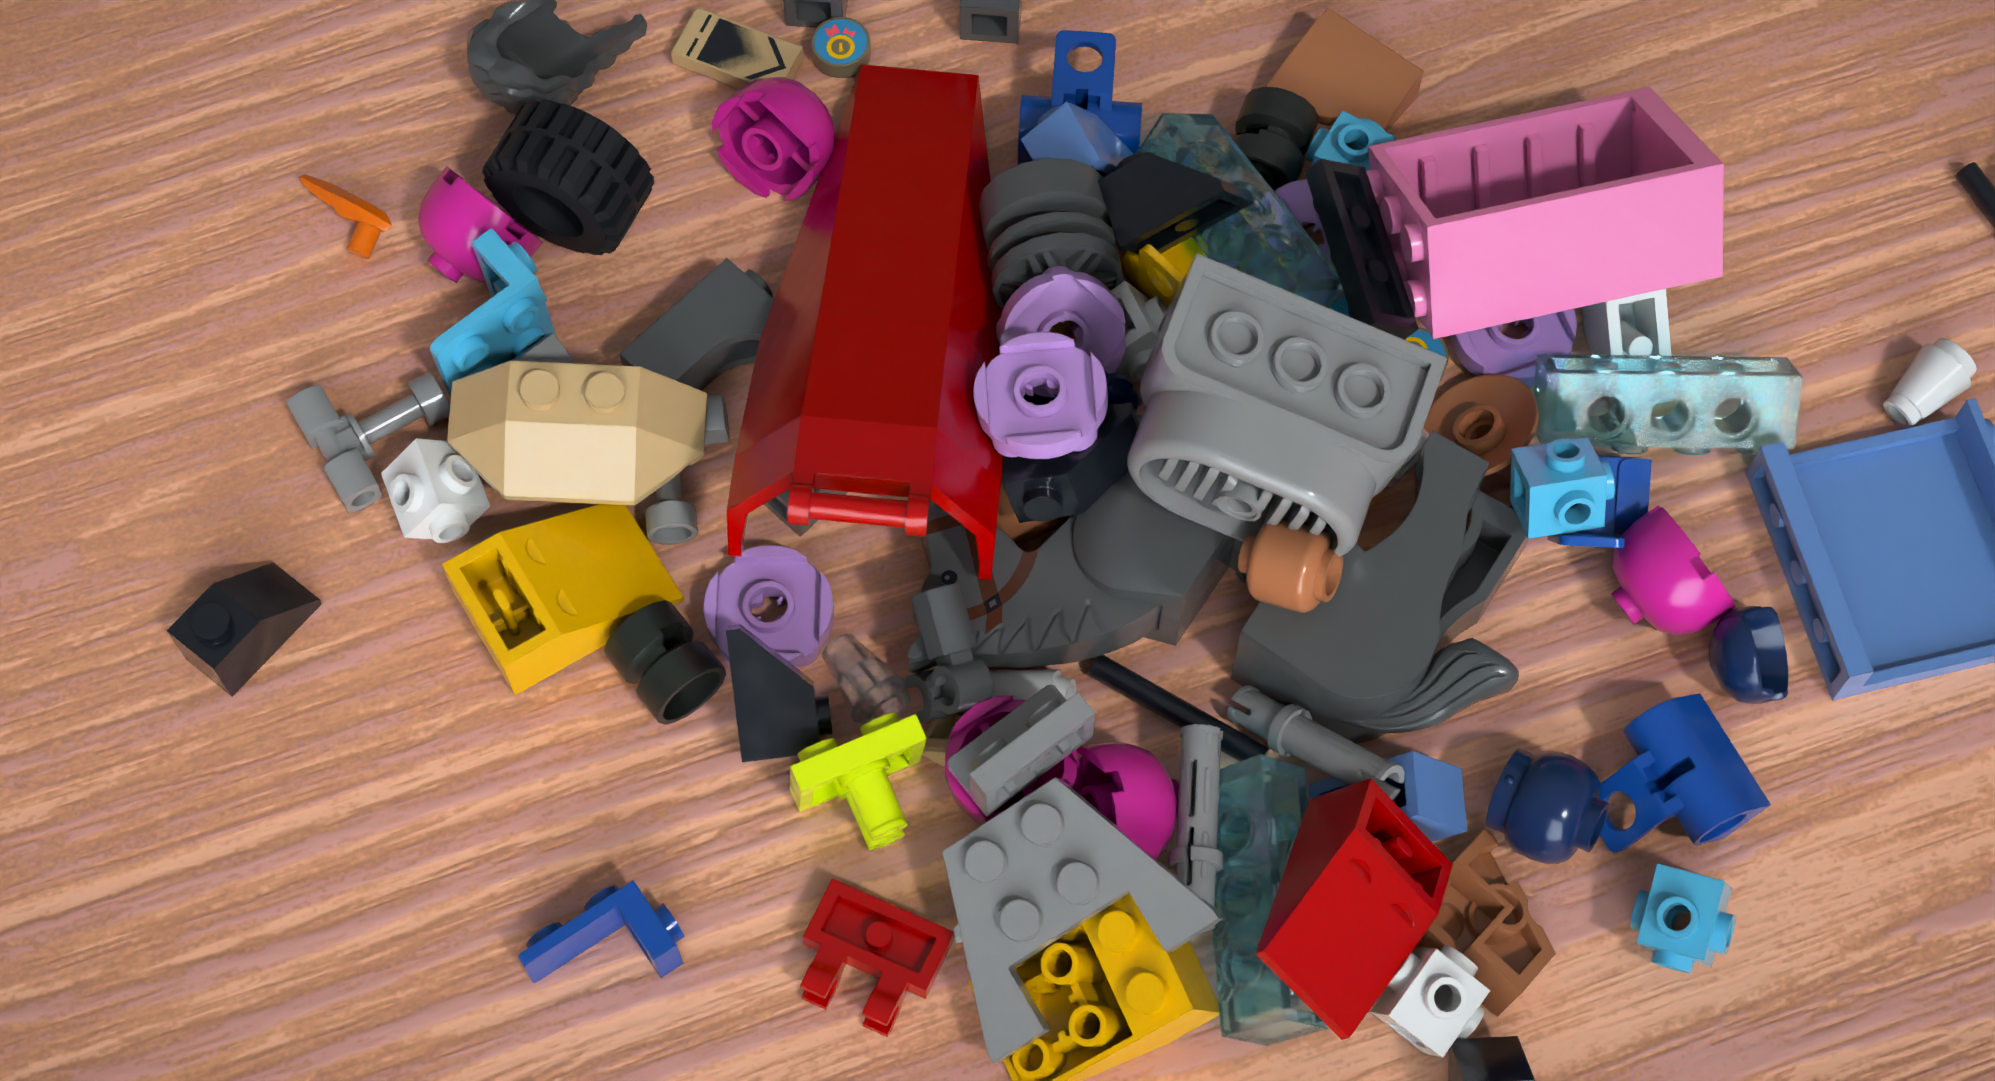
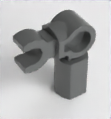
(948, 637)

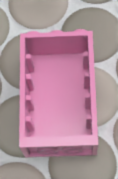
(1549, 211)

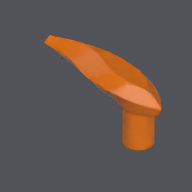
(368, 218)

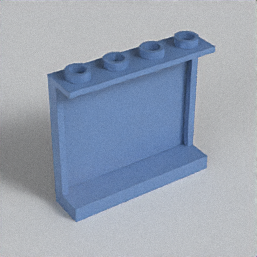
(1888, 549)

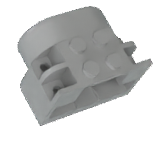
(1274, 409)

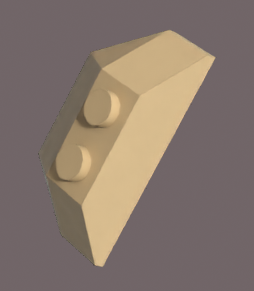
(576, 430)

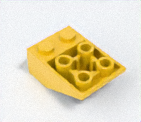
(557, 588)
(1109, 997)

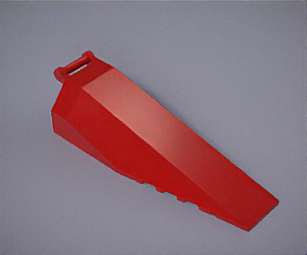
(882, 325)

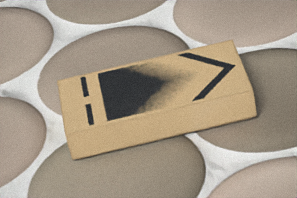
(733, 51)

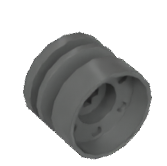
(1047, 218)

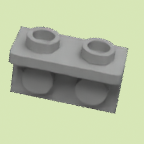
(1022, 747)

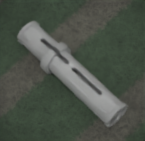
(1292, 732)
(1198, 803)

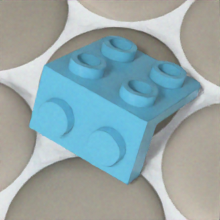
(503, 324)

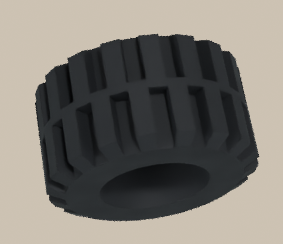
(568, 177)

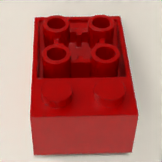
(1352, 903)

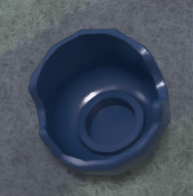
(1750, 655)

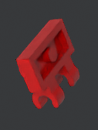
(877, 940)

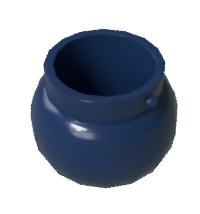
(1547, 806)

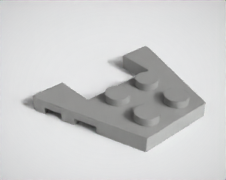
(1038, 878)

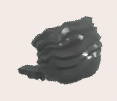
(536, 56)

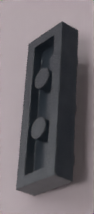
(1360, 247)

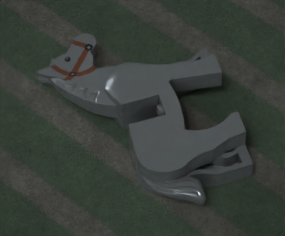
(1356, 663)

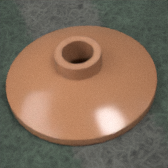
(1486, 417)

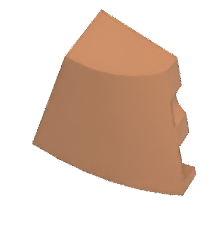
(1348, 71)
(1490, 925)

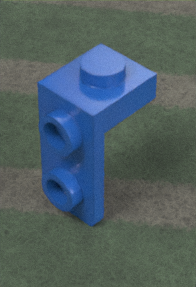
(603, 915)

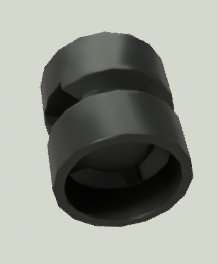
(1275, 133)
(658, 654)

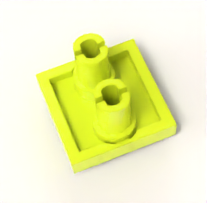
(861, 774)

